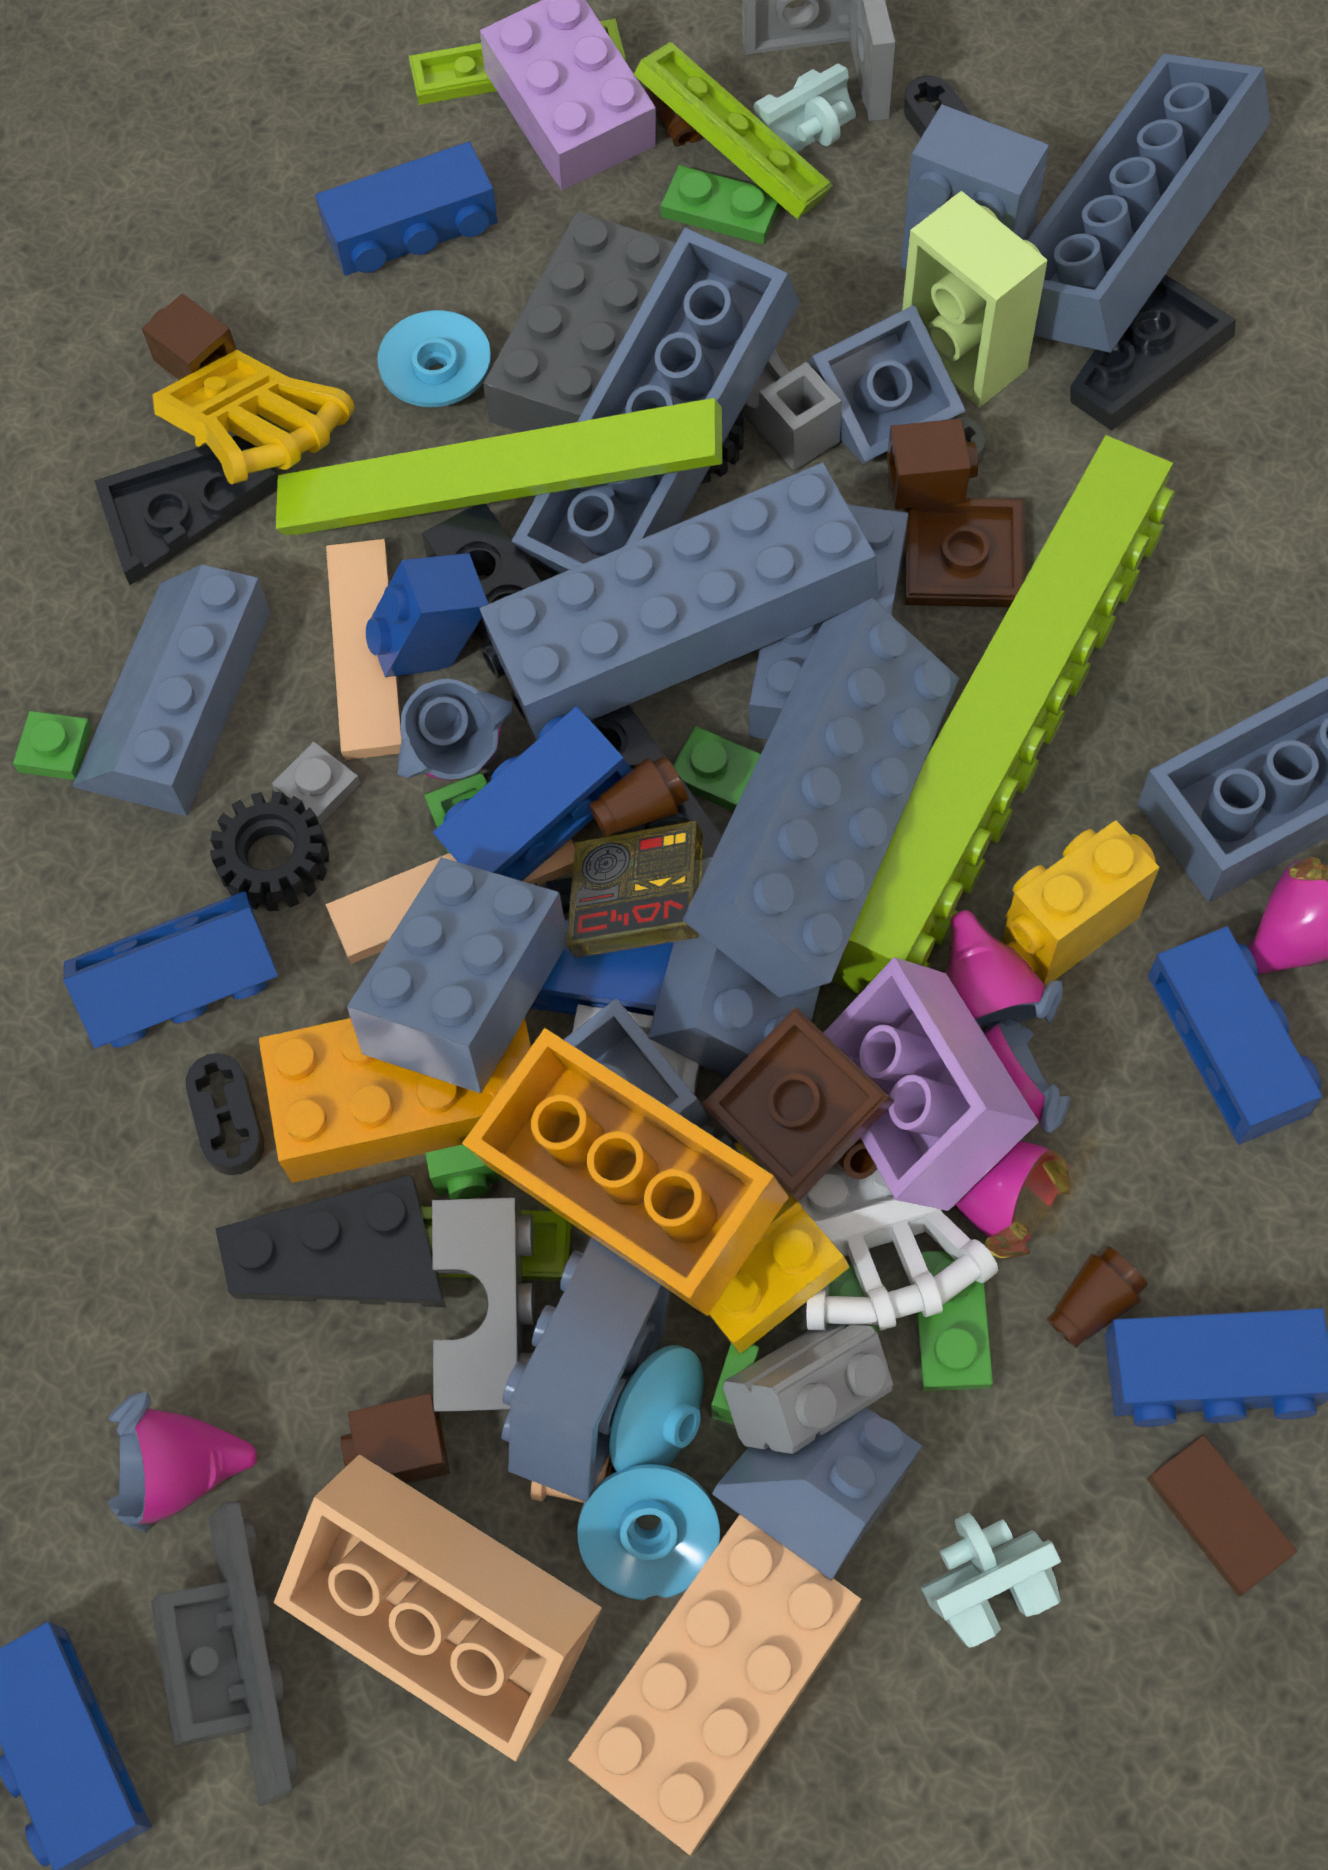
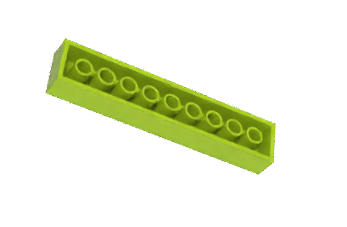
(1010, 709)

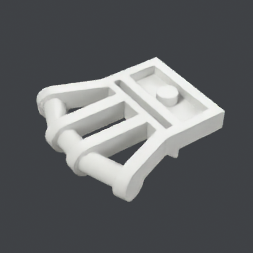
(866, 1215)

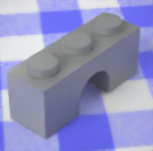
(794, 411)
(486, 1242)

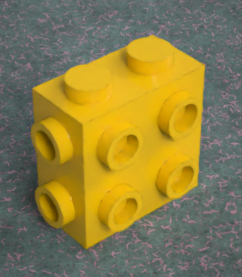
(1079, 900)

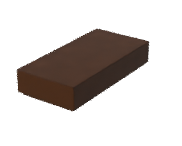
(1221, 1515)

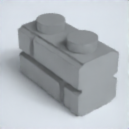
(807, 1387)

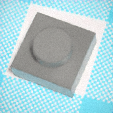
(317, 781)

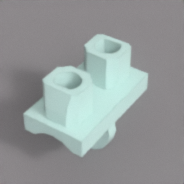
(809, 110)
(1017, 1565)

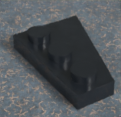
(1157, 349)
(173, 504)
(343, 1247)

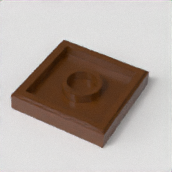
(965, 553)
(797, 1103)

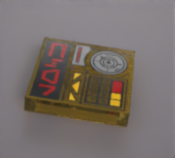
(634, 889)

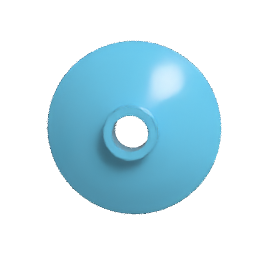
(431, 340)
(658, 1409)
(647, 1561)

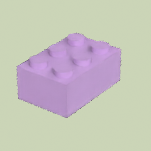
(568, 89)
(950, 1091)

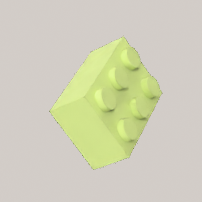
(975, 294)

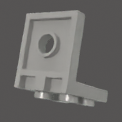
(864, 23)

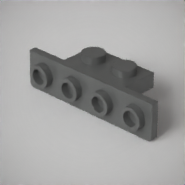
(219, 1659)

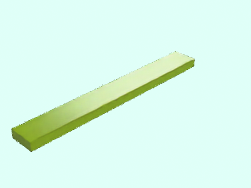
(502, 468)

